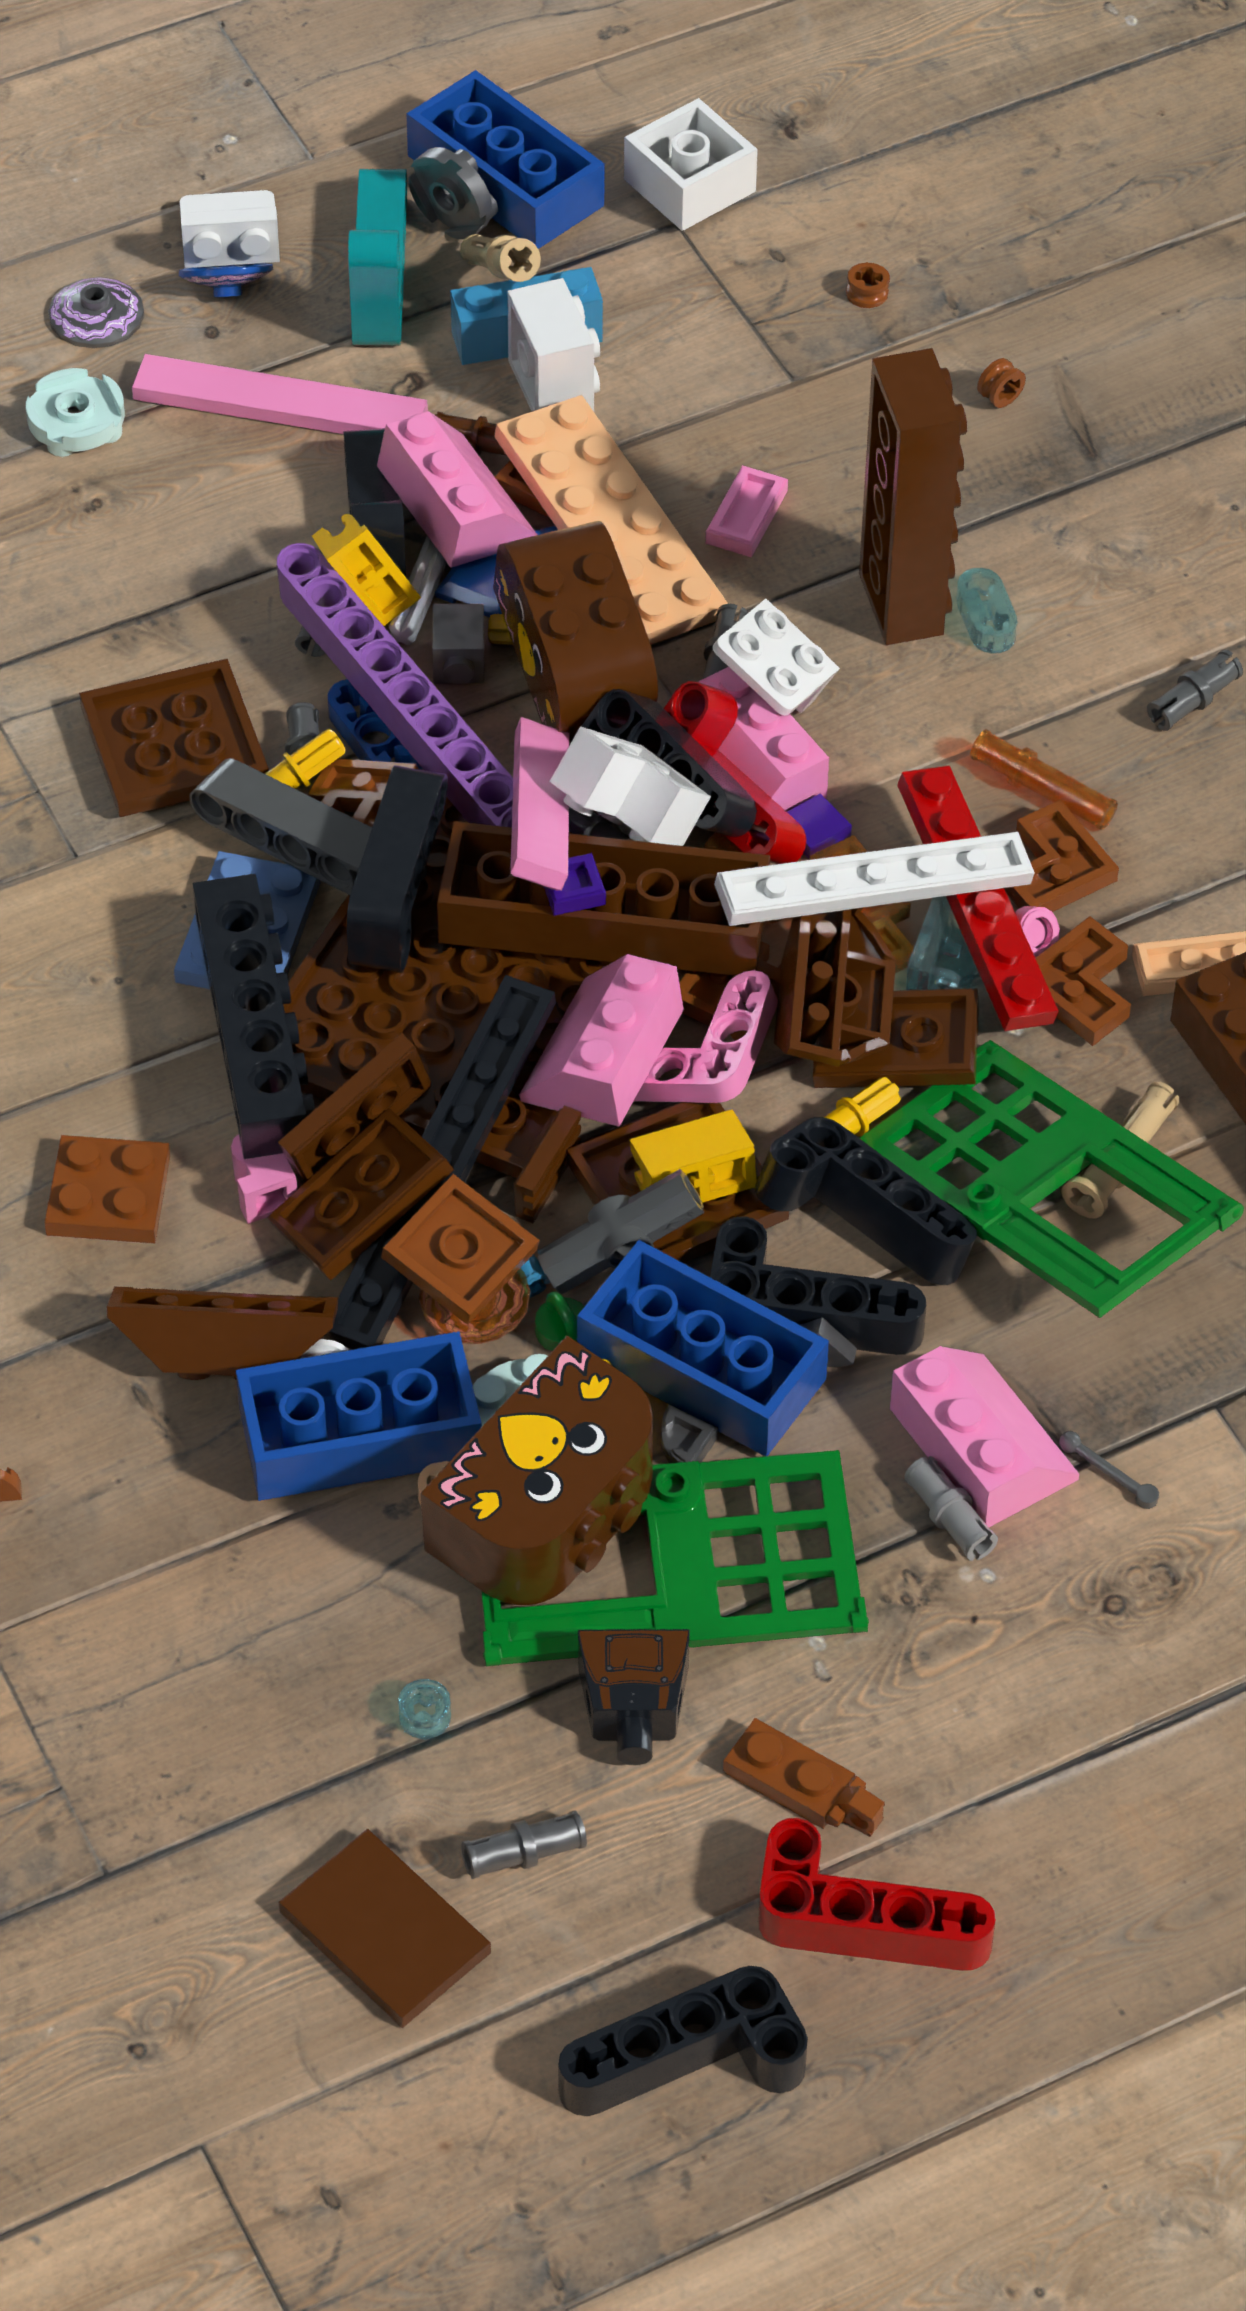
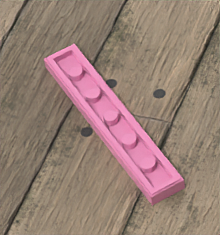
(268, 396)
(538, 806)

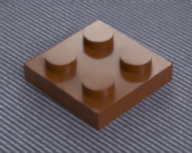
(107, 1189)
(460, 1249)

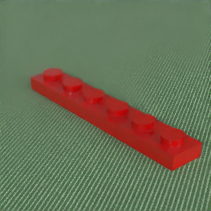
(983, 916)

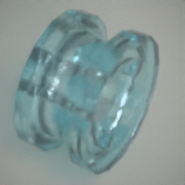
(423, 1724)

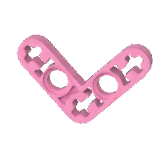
(703, 1068)

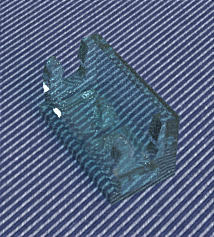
(940, 953)

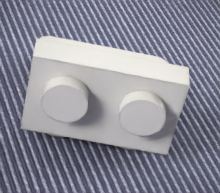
(229, 229)
(775, 659)

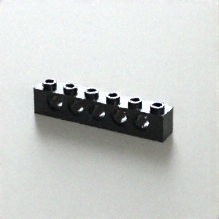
(251, 1013)

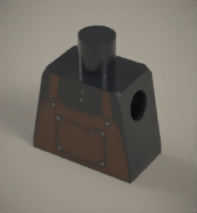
(633, 1686)

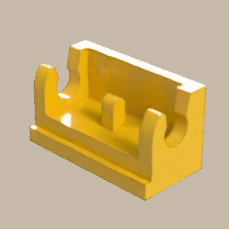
(367, 569)
(708, 1150)

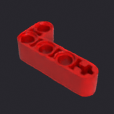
(709, 717)
(875, 1905)

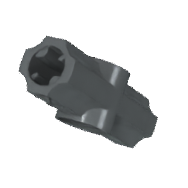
(616, 1227)

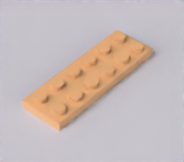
(587, 479)

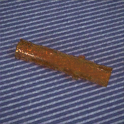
(1025, 769)

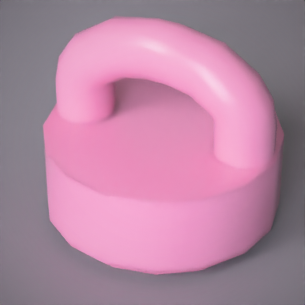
(1039, 927)

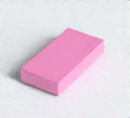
(746, 511)

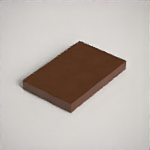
(929, 1044)
(387, 1081)
(360, 1193)
(385, 1927)

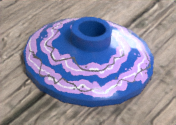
(226, 279)

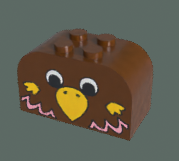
(573, 622)
(544, 1480)

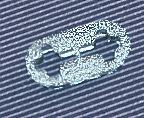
(977, 612)

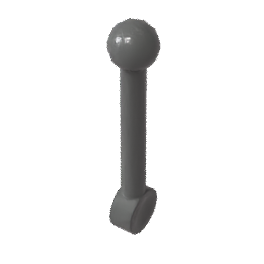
(1146, 1494)

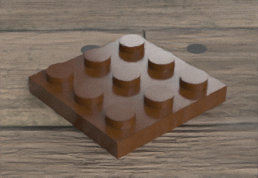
(169, 734)
(608, 1167)

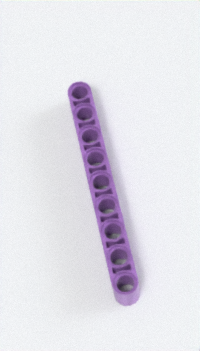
(394, 685)

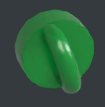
(556, 1320)

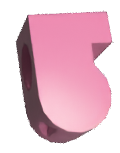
(261, 1182)

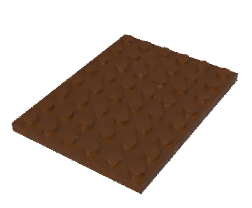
(437, 1003)

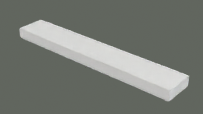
(873, 878)

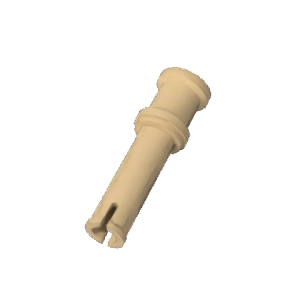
(499, 254)
(1092, 1187)

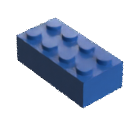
(527, 164)
(704, 1347)
(356, 1414)

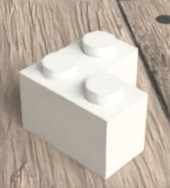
(629, 788)

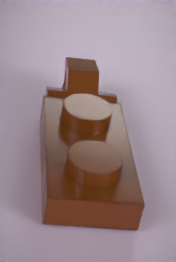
(802, 1780)

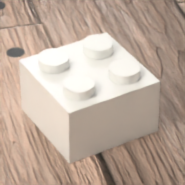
(690, 164)
(551, 345)

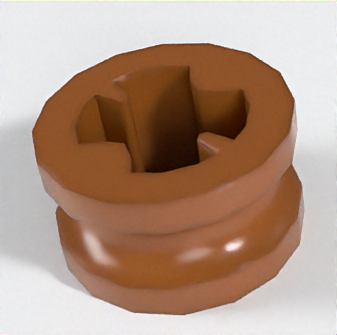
(864, 295)
(1001, 382)

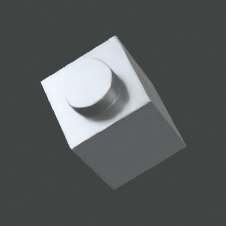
(458, 643)

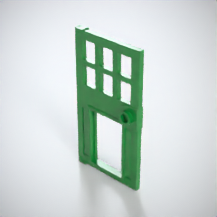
(1002, 1196)
(686, 1570)

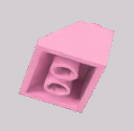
(449, 489)
(771, 746)
(608, 1040)
(978, 1432)

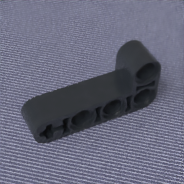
(371, 495)
(650, 725)
(394, 868)
(870, 1194)
(880, 1313)
(601, 2073)

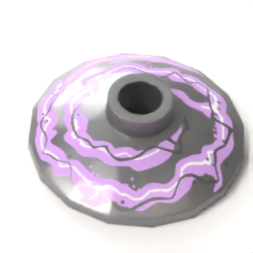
(96, 312)

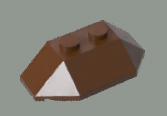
(835, 989)
(219, 1331)

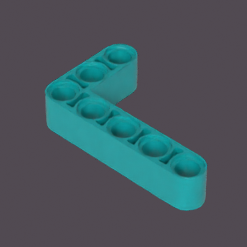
(378, 257)

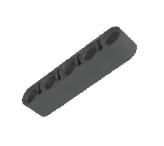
(283, 823)

